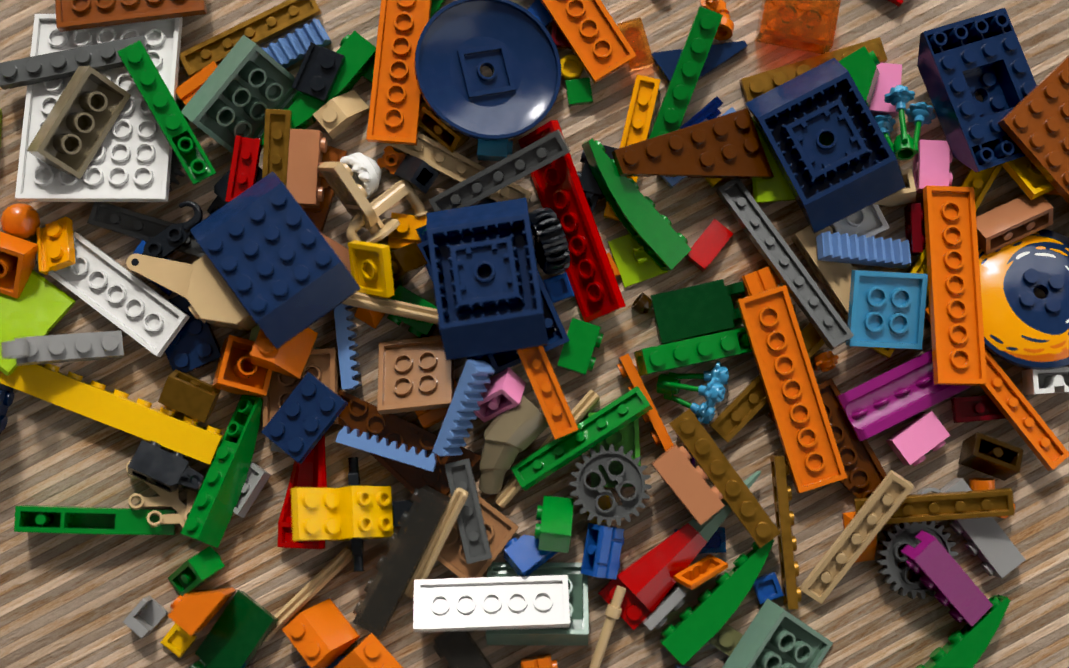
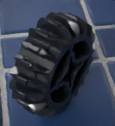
(549, 241)

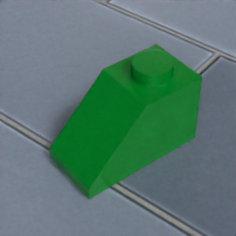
(863, 71)
(196, 571)

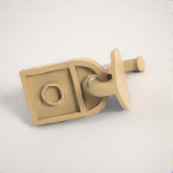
(364, 213)

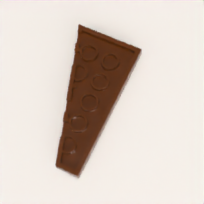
(705, 150)
(366, 418)
(858, 458)

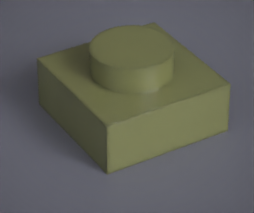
(726, 639)

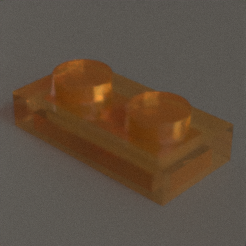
(635, 35)

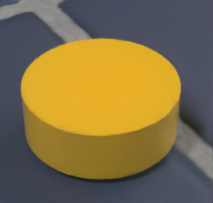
(571, 67)

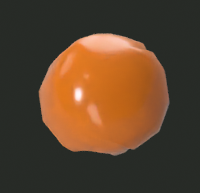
(20, 221)

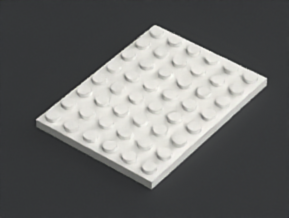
(135, 154)

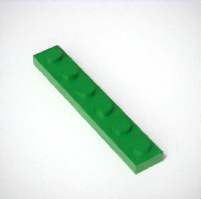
(686, 72)
(590, 433)

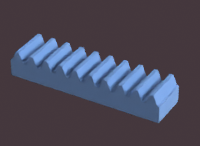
(295, 45)
(863, 250)
(345, 347)
(462, 408)
(383, 448)

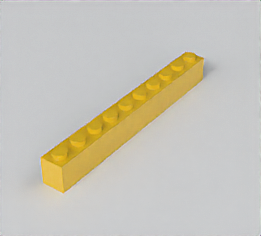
(116, 410)

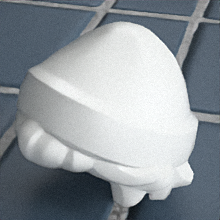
(365, 171)

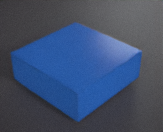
(559, 288)
(767, 587)

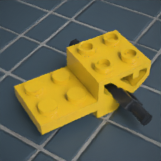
(343, 513)

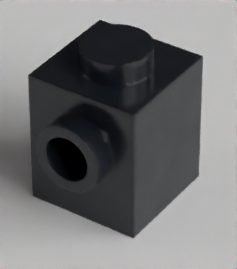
(416, 173)

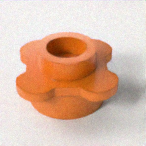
(384, 162)
(825, 361)

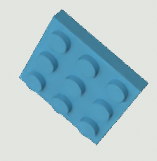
(887, 309)

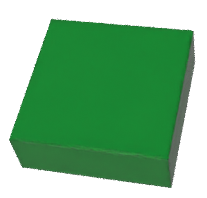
(579, 91)

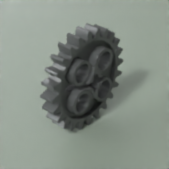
(630, 474)
(905, 535)

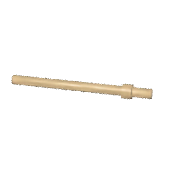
(613, 612)

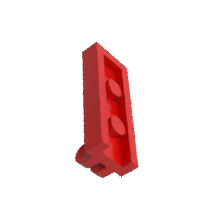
(243, 166)

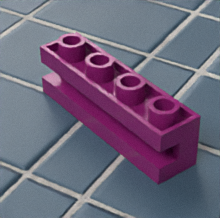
(947, 579)

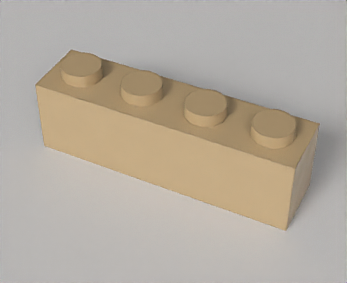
(832, 275)

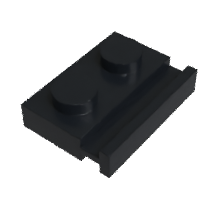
(318, 72)

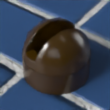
(642, 304)

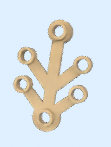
(166, 499)

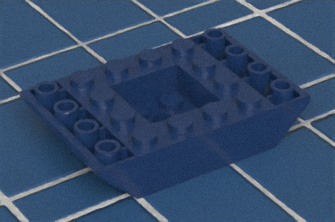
(983, 58)
(832, 178)
(492, 312)

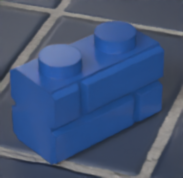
(602, 551)

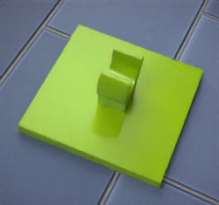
(633, 261)

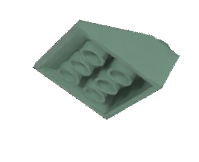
(238, 94)
(578, 609)
(778, 641)

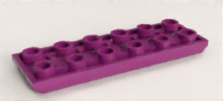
(894, 396)

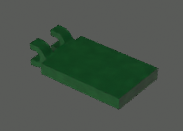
(695, 310)
(236, 634)

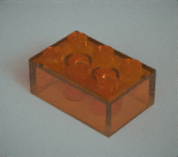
(798, 24)

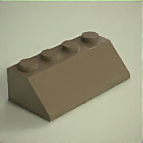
(79, 122)

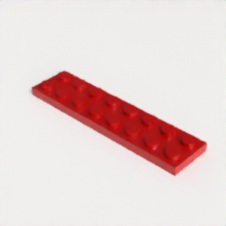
(589, 264)

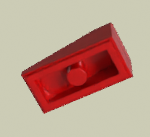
(709, 245)

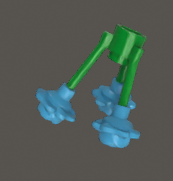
(920, 113)
(713, 392)

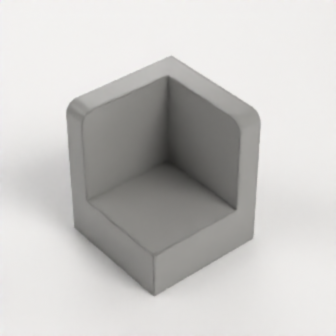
(145, 616)

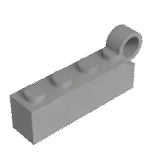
(64, 348)
(983, 536)

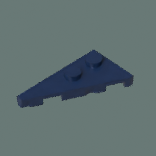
(718, 55)

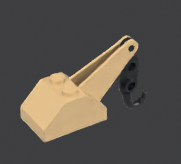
(198, 282)

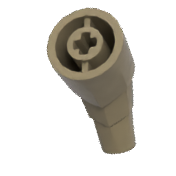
(504, 439)

